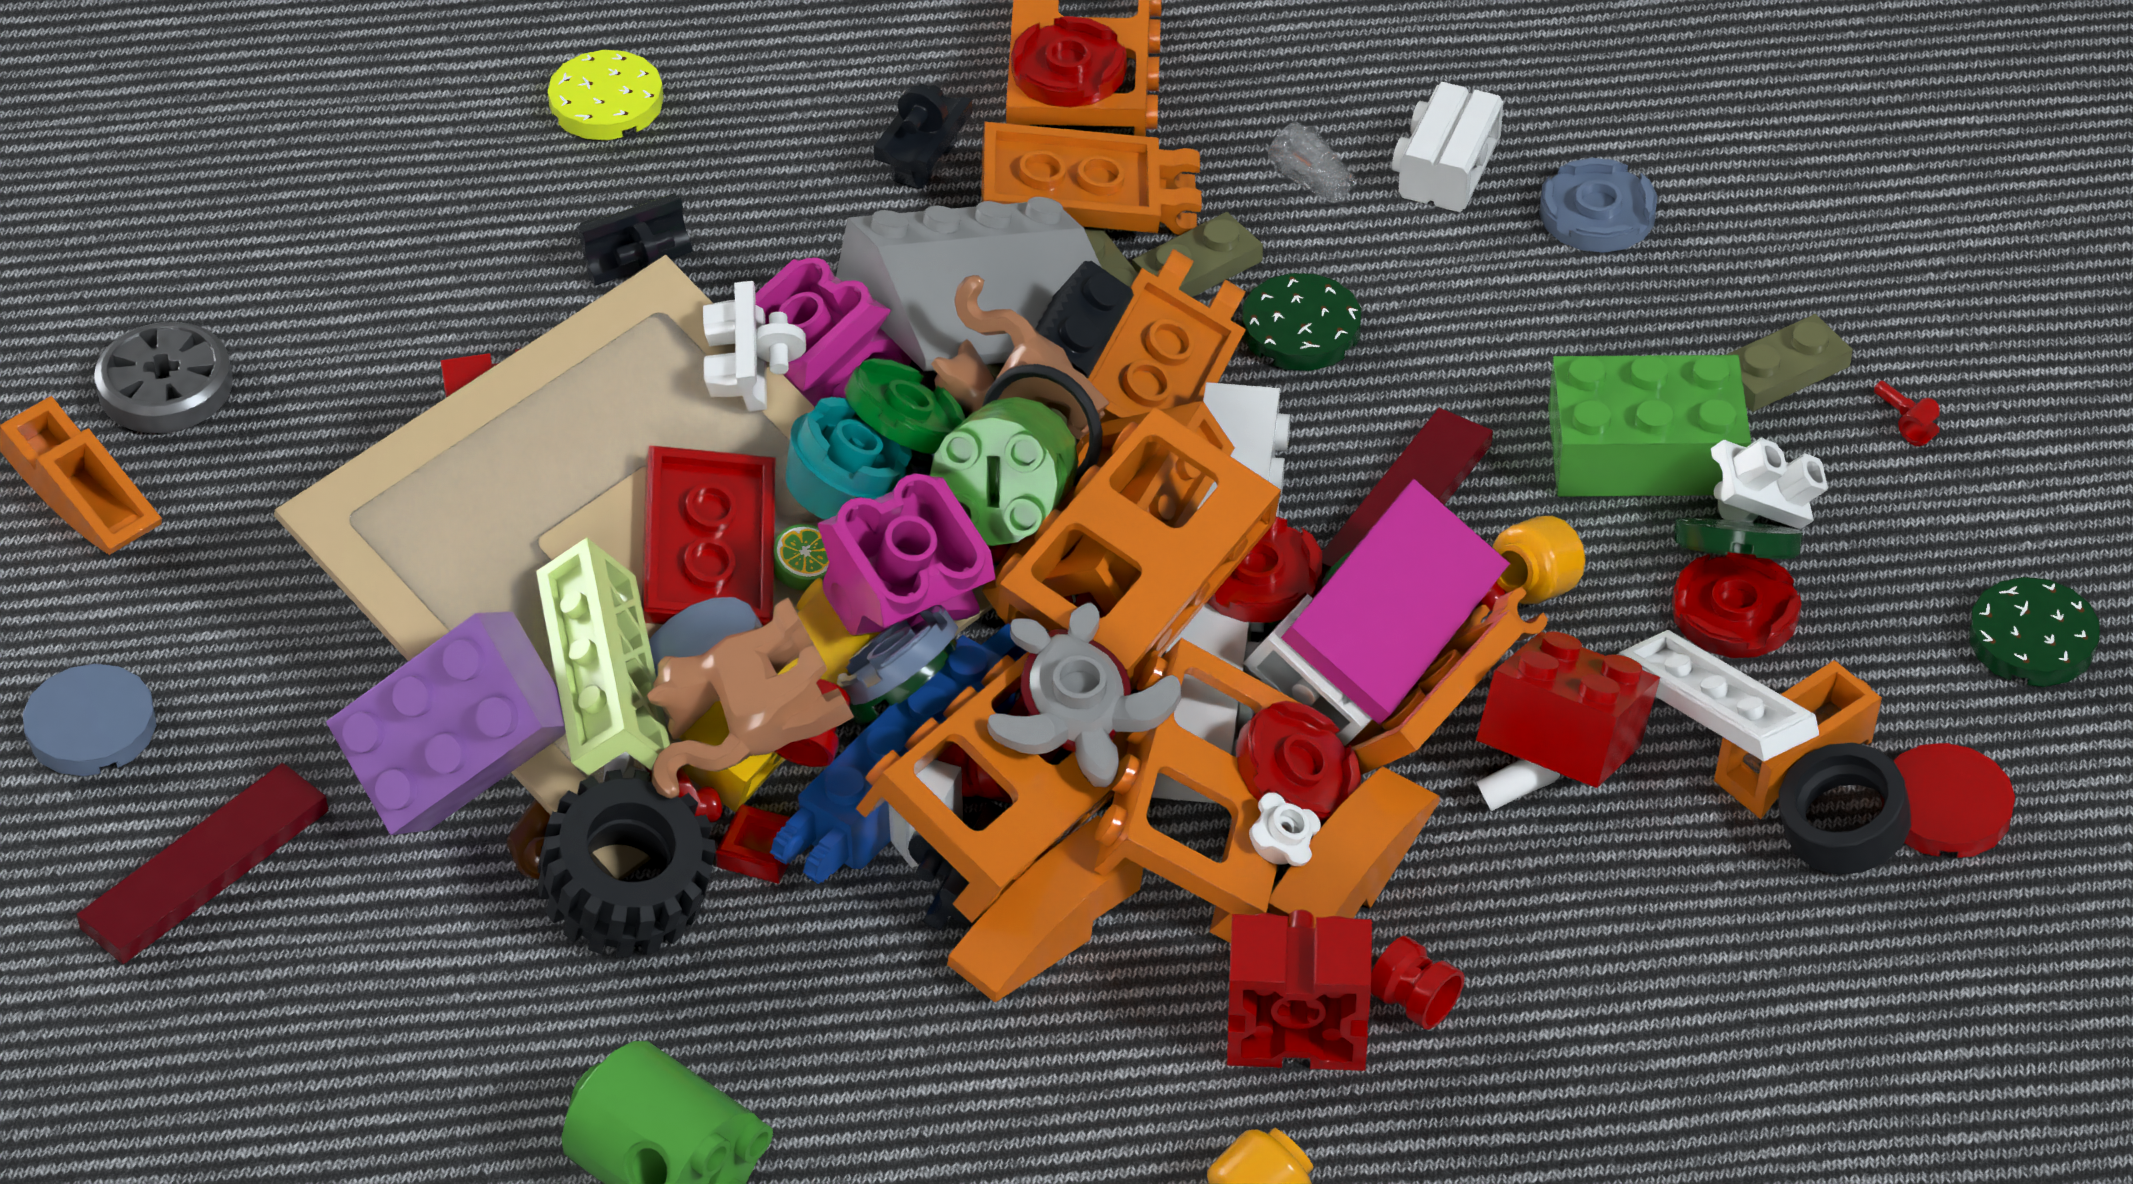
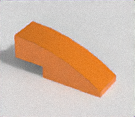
(76, 476)
(1357, 848)
(1043, 915)

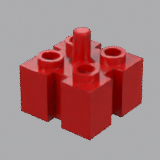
(1299, 990)

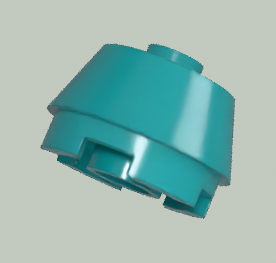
(840, 459)

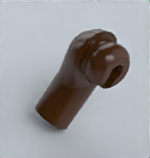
(527, 839)

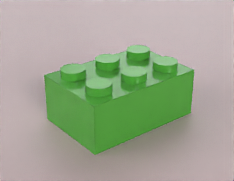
(1643, 423)

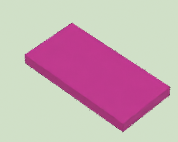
(1395, 601)

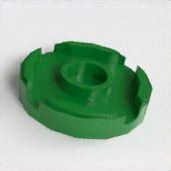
(901, 408)

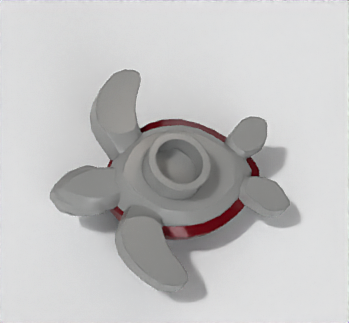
(1079, 697)

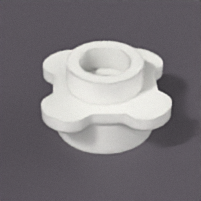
(1276, 843)

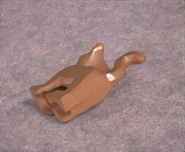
(970, 379)
(759, 705)

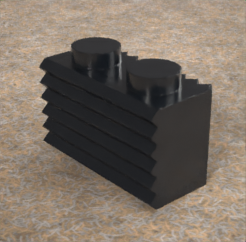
(1085, 314)

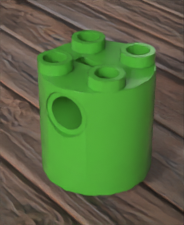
(1008, 467)
(659, 1123)

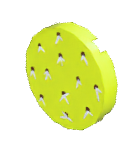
(605, 94)

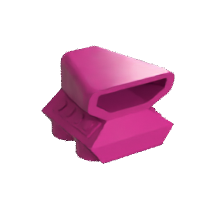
(838, 323)
(903, 557)

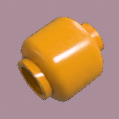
(1542, 556)
(1261, 1160)

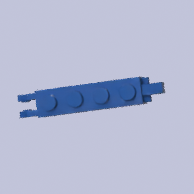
(829, 802)

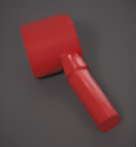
(1917, 418)

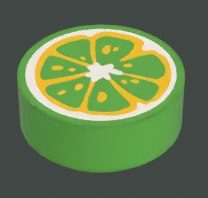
(800, 556)

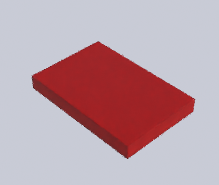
(707, 531)

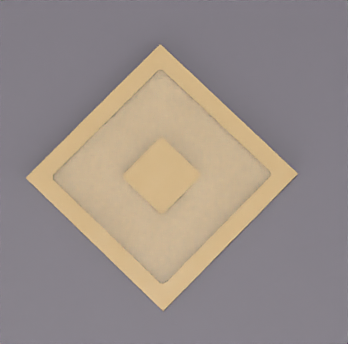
(529, 465)

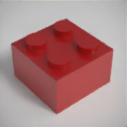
(1568, 707)

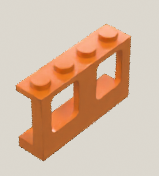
(1132, 109)
(1162, 487)
(1176, 565)
(1045, 797)
(1243, 877)

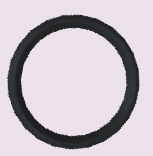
(1072, 387)

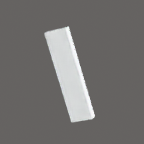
(1723, 697)

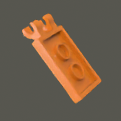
(1093, 175)
(1166, 343)
(1446, 681)

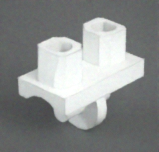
(755, 343)
(1765, 485)

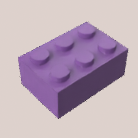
(450, 722)

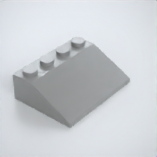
(922, 256)

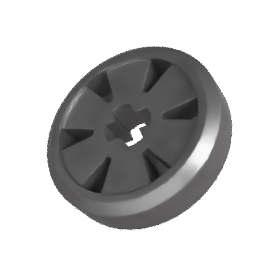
(140, 401)

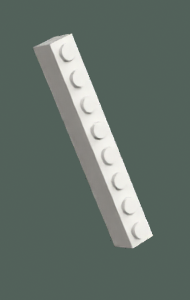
(1256, 431)

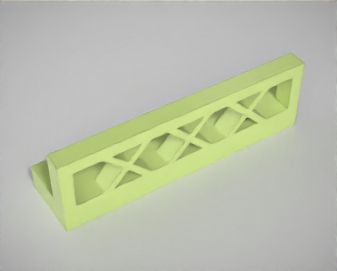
(601, 658)

